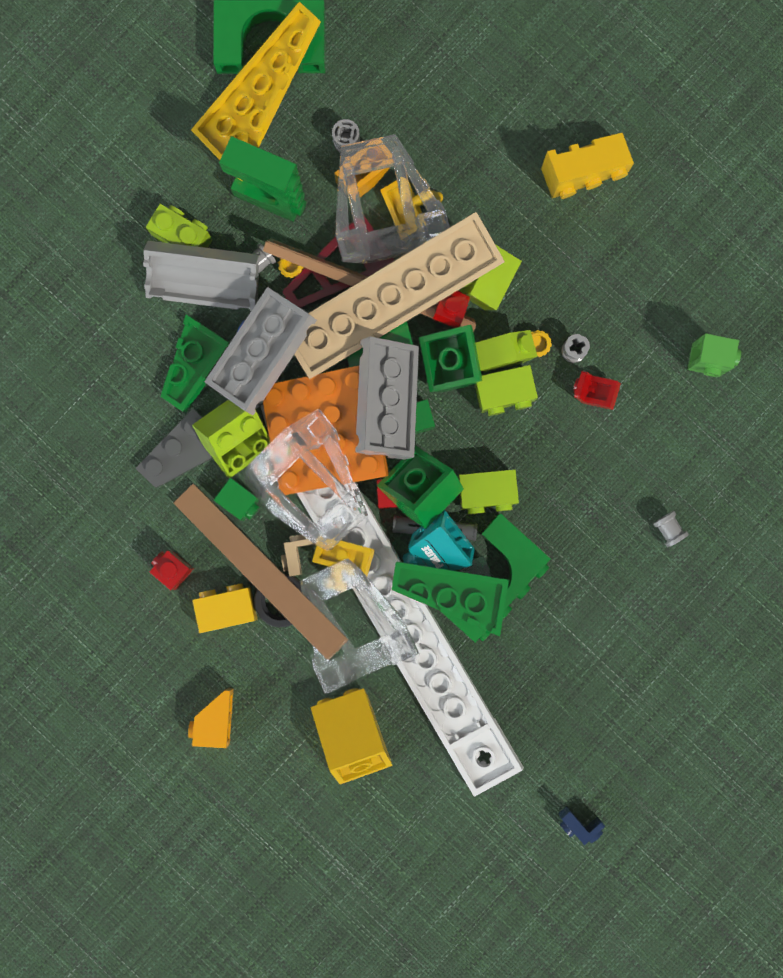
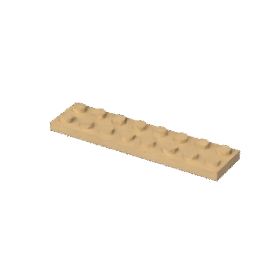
(397, 293)

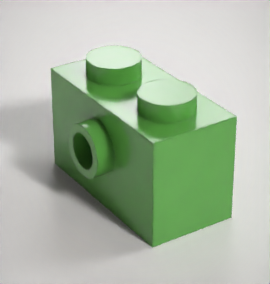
(714, 355)

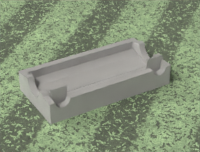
(201, 275)
(260, 351)
(387, 398)

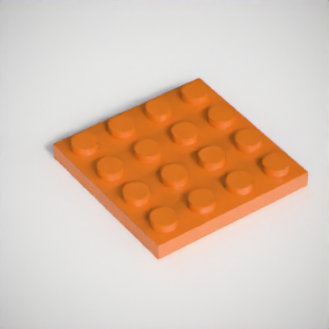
(337, 398)

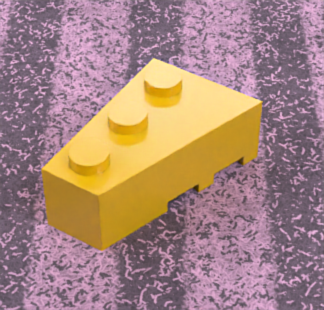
(587, 165)

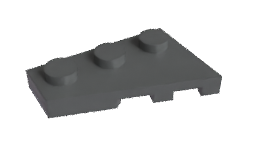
(175, 453)

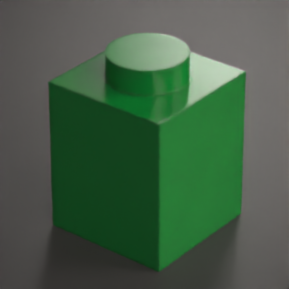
(237, 500)

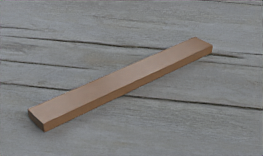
(331, 270)
(261, 572)

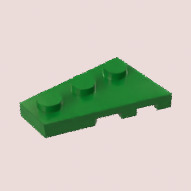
(194, 360)

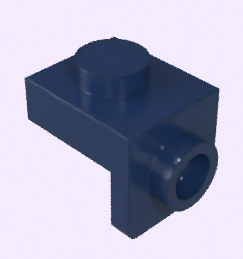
(572, 826)

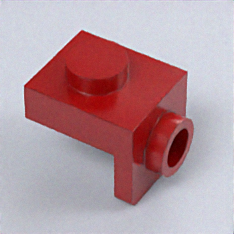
(452, 309)
(596, 390)

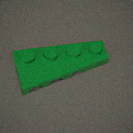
(463, 595)

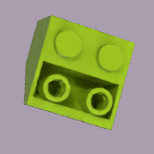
(232, 437)

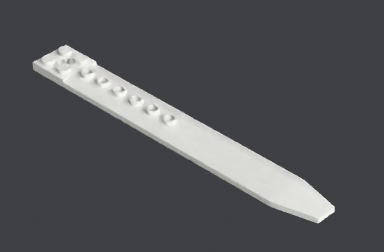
(436, 672)

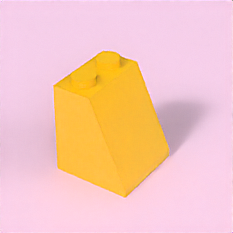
(350, 736)

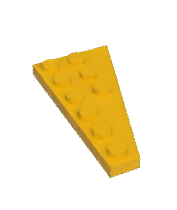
(258, 89)

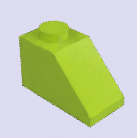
(506, 350)

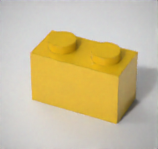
(224, 609)

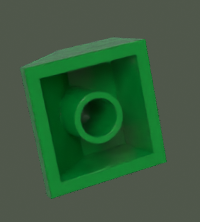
(450, 359)
(421, 487)

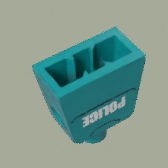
(440, 546)

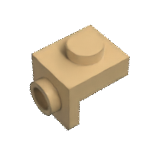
(291, 560)

